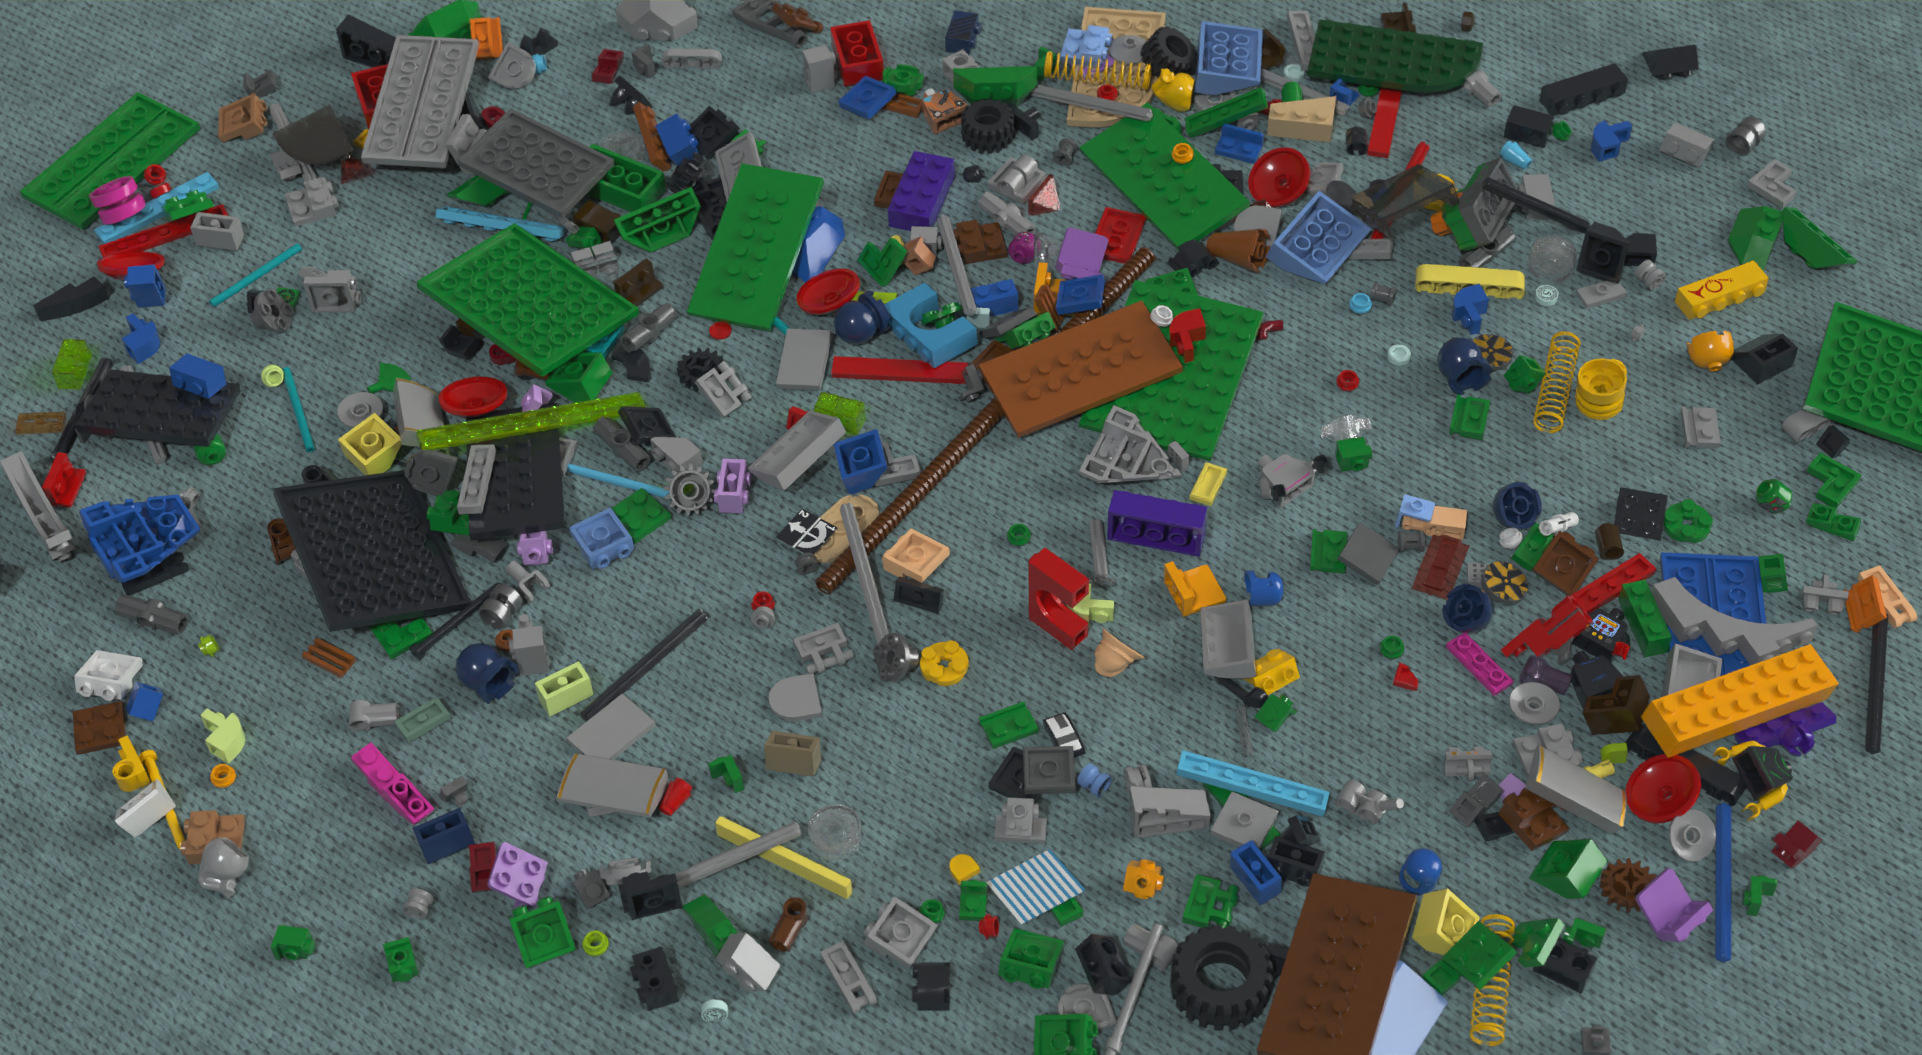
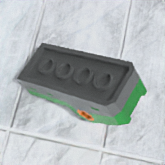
(1480, 212)

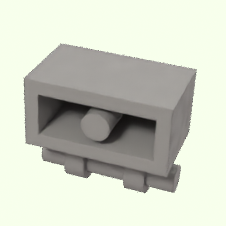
(529, 648)

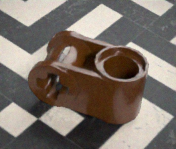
(280, 539)

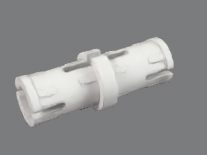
(1559, 518)

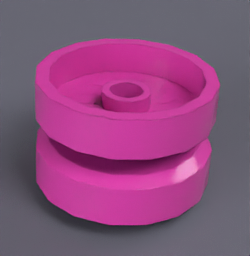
(117, 200)

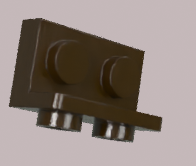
(1399, 20)
(1272, 50)
(638, 283)

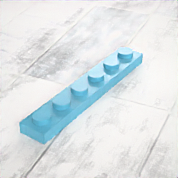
(153, 210)
(495, 222)
(1252, 783)

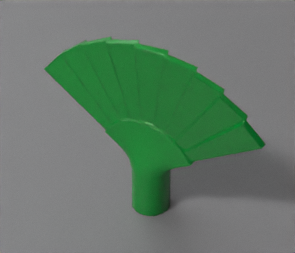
(387, 377)

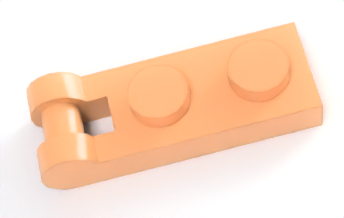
(1892, 598)

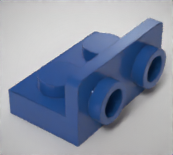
(1239, 143)

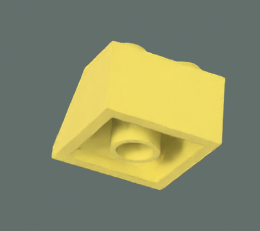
(371, 445)
(1442, 921)

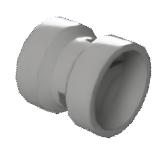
(1650, 274)

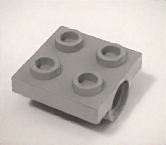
(1017, 179)

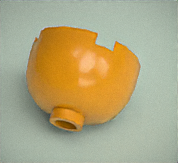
(1711, 350)

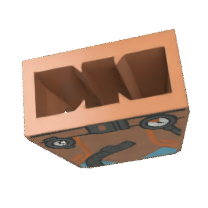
(942, 109)

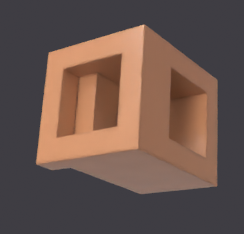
(918, 256)

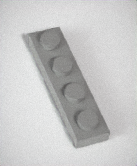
(1302, 36)
(476, 479)

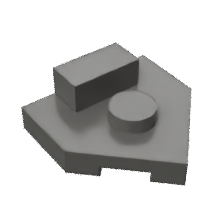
(1322, 176)

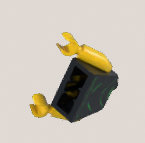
(1762, 772)

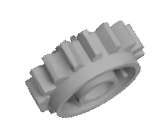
(692, 501)

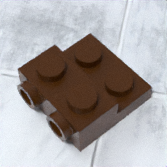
(979, 242)
(1565, 563)
(1532, 818)

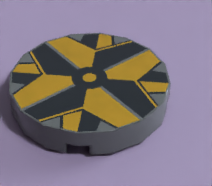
(1495, 350)
(1504, 583)

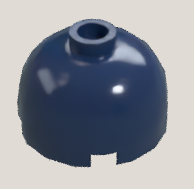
(1517, 505)
(1467, 609)

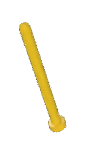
(148, 759)

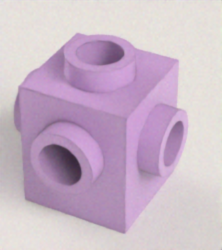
(534, 548)

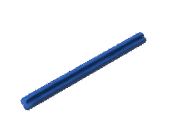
(1723, 883)

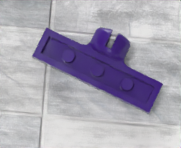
(1791, 729)

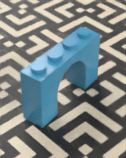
(932, 345)

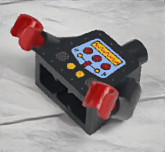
(1605, 635)

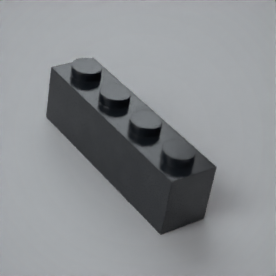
(1583, 89)

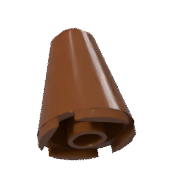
(1241, 247)

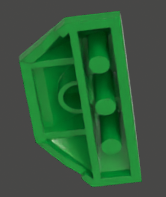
(449, 21)
(995, 83)
(477, 192)
(660, 222)
(1755, 234)
(1812, 242)

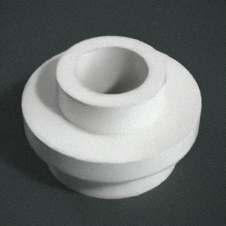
(1162, 316)
(1510, 538)

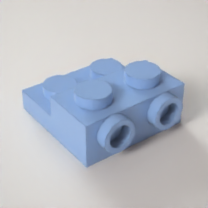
(1088, 44)

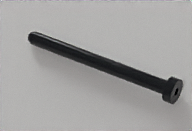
(418, 649)

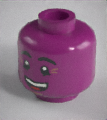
(1022, 248)

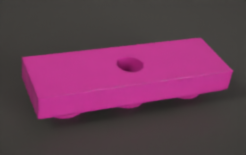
(1479, 664)

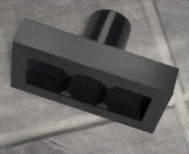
(1025, 121)

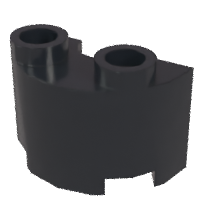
(1193, 256)
(932, 986)

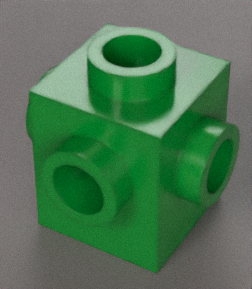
(1524, 374)

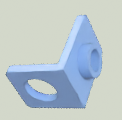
(1415, 508)

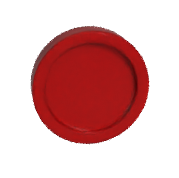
(720, 330)

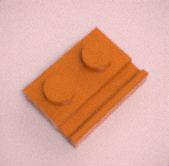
(489, 37)
(1865, 604)

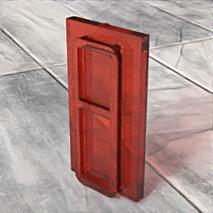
(1440, 566)

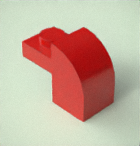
(1184, 330)

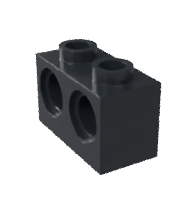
(1103, 964)
(1563, 970)

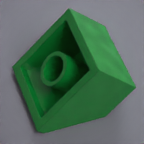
(580, 377)
(1569, 867)

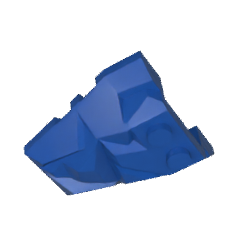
(137, 535)

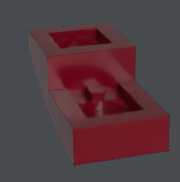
(607, 66)
(481, 861)

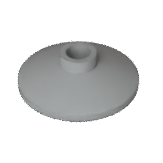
(1127, 49)
(356, 404)
(1534, 695)
(1701, 838)

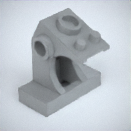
(1020, 822)

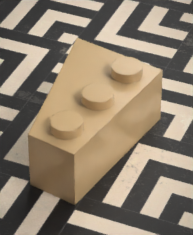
(1303, 119)

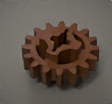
(1618, 889)

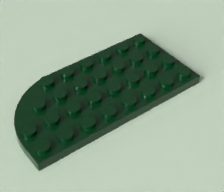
(1391, 57)

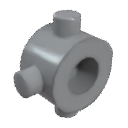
(1638, 333)

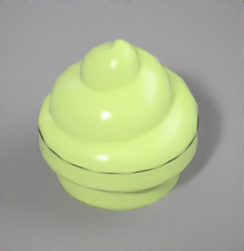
(272, 375)

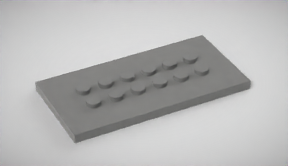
(420, 101)

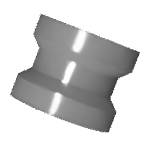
(417, 904)

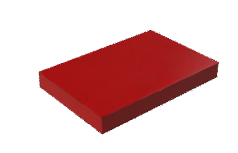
(1122, 231)

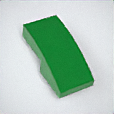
(1827, 520)

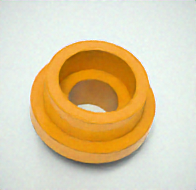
(1182, 153)
(218, 771)

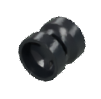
(1356, 140)

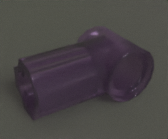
(1538, 671)

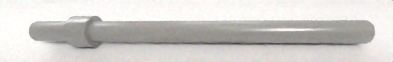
(1114, 1043)

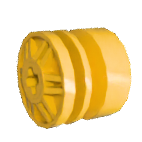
(1600, 389)

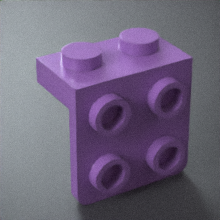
(1081, 254)
(517, 875)
(1670, 907)

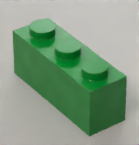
(1644, 618)

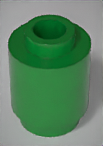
(1291, 92)

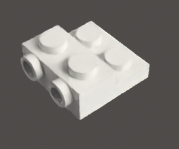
(107, 675)

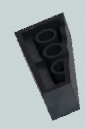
(364, 42)

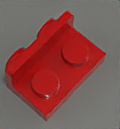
(63, 482)

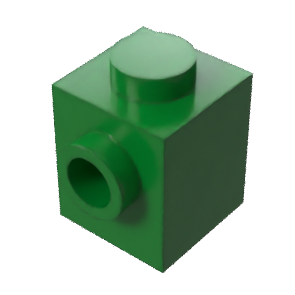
(1353, 454)

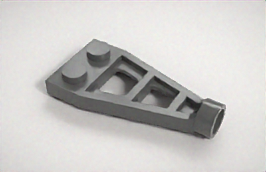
(752, 9)

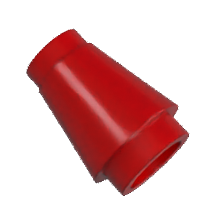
(676, 794)

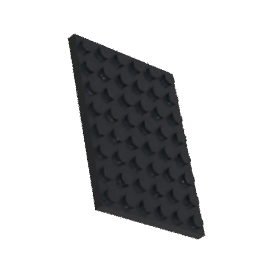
(370, 550)

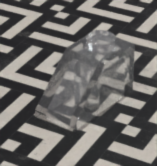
(1046, 250)

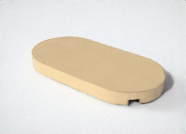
(838, 541)

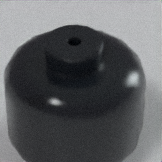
(973, 174)

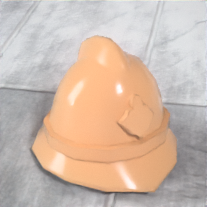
(1113, 656)

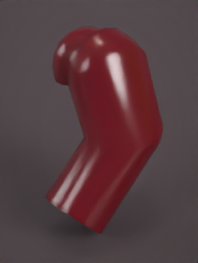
(1269, 326)

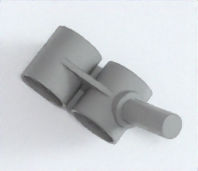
(1371, 807)

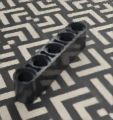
(1715, 778)

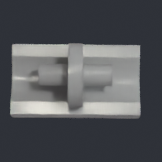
(1823, 592)
(1467, 763)

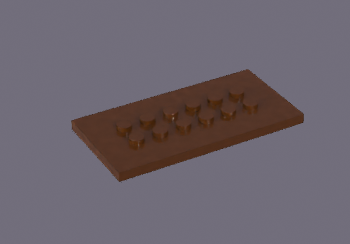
(1337, 970)

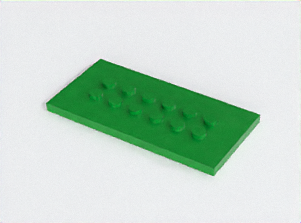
(120, 146)
(1174, 197)
(755, 247)

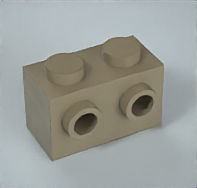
(792, 753)

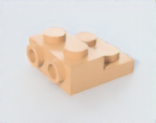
(914, 556)

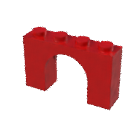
(1049, 582)

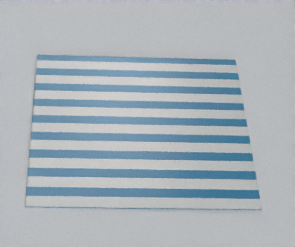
(1035, 886)

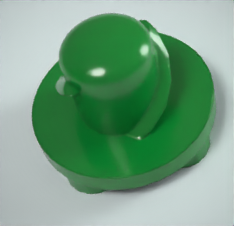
(942, 318)

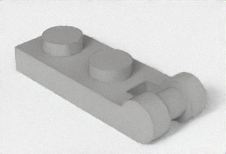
(848, 976)

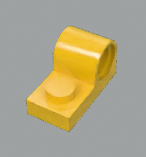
(129, 771)

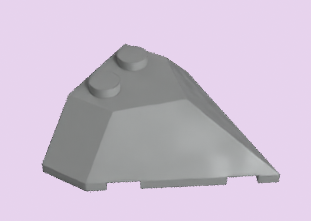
(656, 19)
(1126, 452)

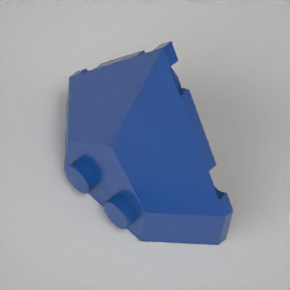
(819, 243)

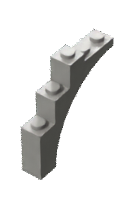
(38, 508)
(1724, 634)

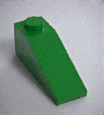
(709, 922)

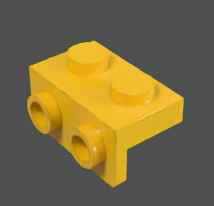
(1274, 671)

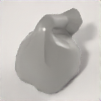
(220, 866)

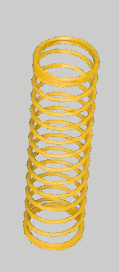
(1048, 67)
(1553, 347)
(1492, 1026)

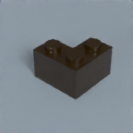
(1619, 710)

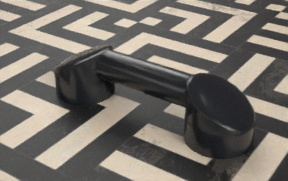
(1254, 698)

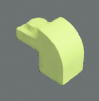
(1093, 609)
(227, 735)

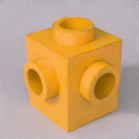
(1136, 884)

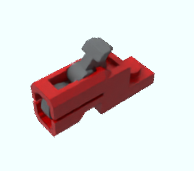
(1552, 635)

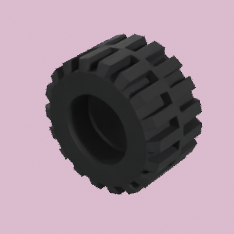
(1169, 50)
(987, 126)

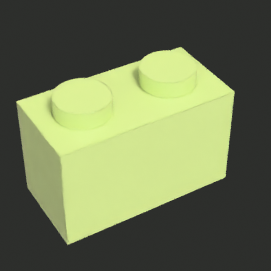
(564, 688)

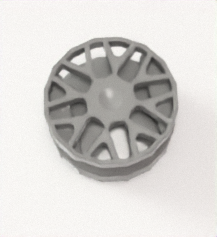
(1136, 777)

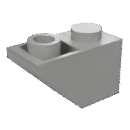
(675, 452)

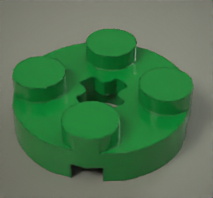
(903, 78)
(1690, 511)

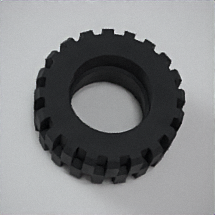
(1215, 1006)

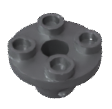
(271, 312)
(894, 657)

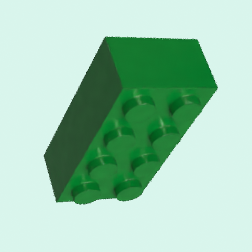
(628, 183)

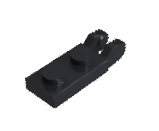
(157, 574)

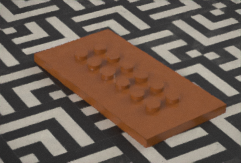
(1080, 369)

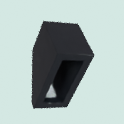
(1641, 248)

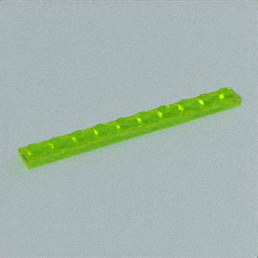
(525, 422)

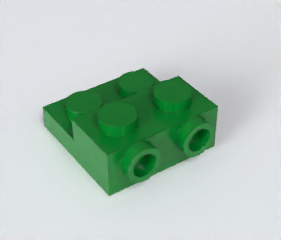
(192, 204)
(1024, 333)
(445, 514)
(541, 931)
(1030, 959)
(1064, 1034)

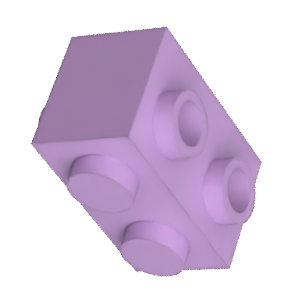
(732, 486)

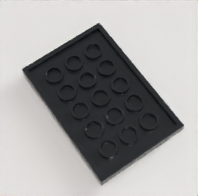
(155, 410)

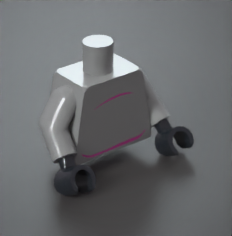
(1288, 477)

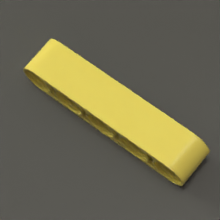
(1454, 278)

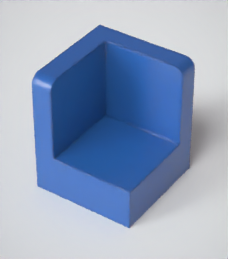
(1342, 93)
(144, 701)

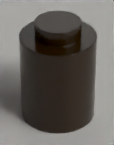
(1609, 542)

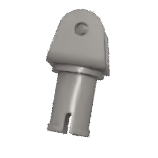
(526, 579)

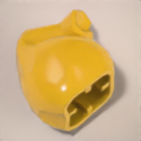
(1174, 90)

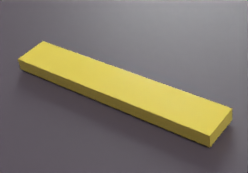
(787, 859)

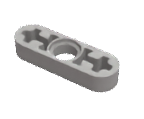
(677, 54)

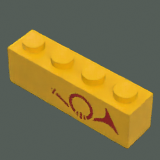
(1721, 290)

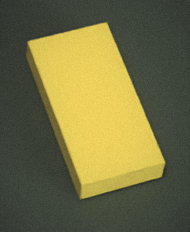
(1208, 484)

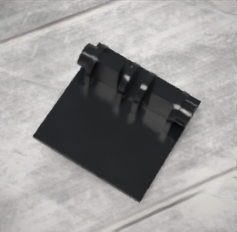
(1640, 513)

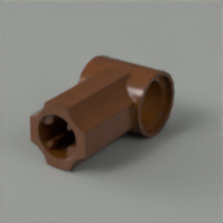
(789, 925)

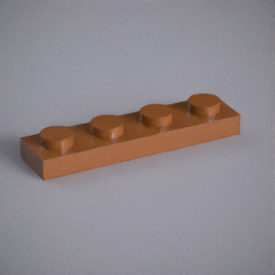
(651, 137)

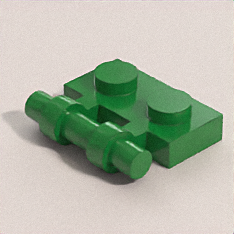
(1202, 899)

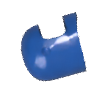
(1264, 590)
(1424, 868)

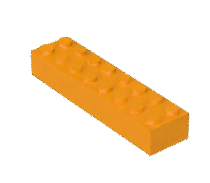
(1739, 700)

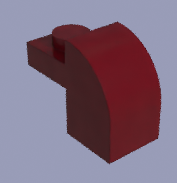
(1796, 844)

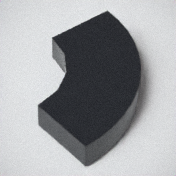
(635, 362)

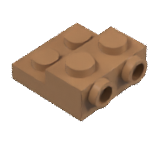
(242, 118)
(207, 826)

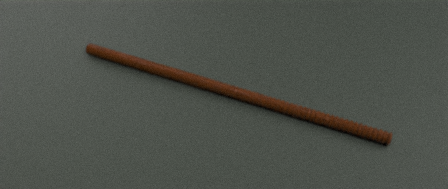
(966, 440)

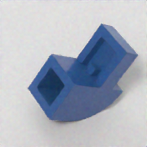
(1607, 139)
(1468, 306)
(142, 341)

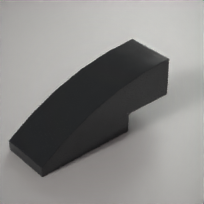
(71, 300)

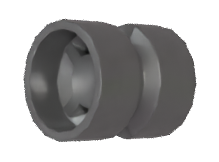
(1745, 136)
(500, 606)

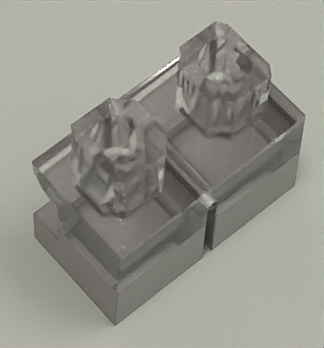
(600, 263)

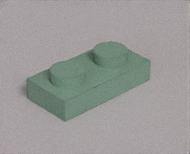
(422, 720)

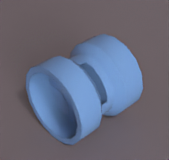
(1093, 779)

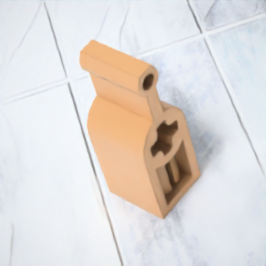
(1443, 522)

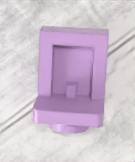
(535, 398)

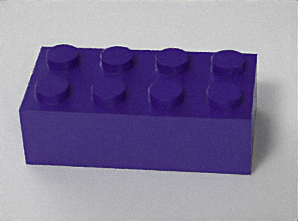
(921, 191)
(1157, 523)

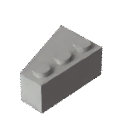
(1167, 811)

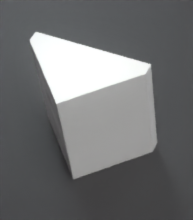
(144, 809)

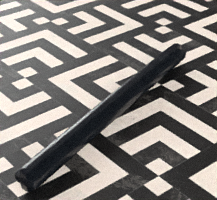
(645, 664)
(1876, 687)

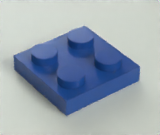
(867, 97)
(1080, 294)

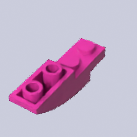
(391, 785)

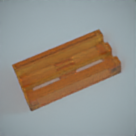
(40, 426)

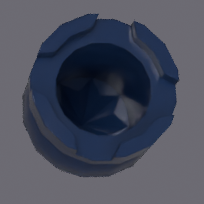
(860, 319)
(1463, 365)
(485, 671)

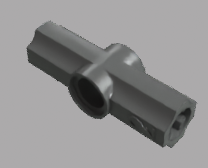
(1485, 254)
(648, 327)
(621, 443)
(151, 614)

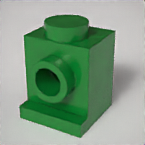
(1773, 573)
(292, 943)
(401, 960)

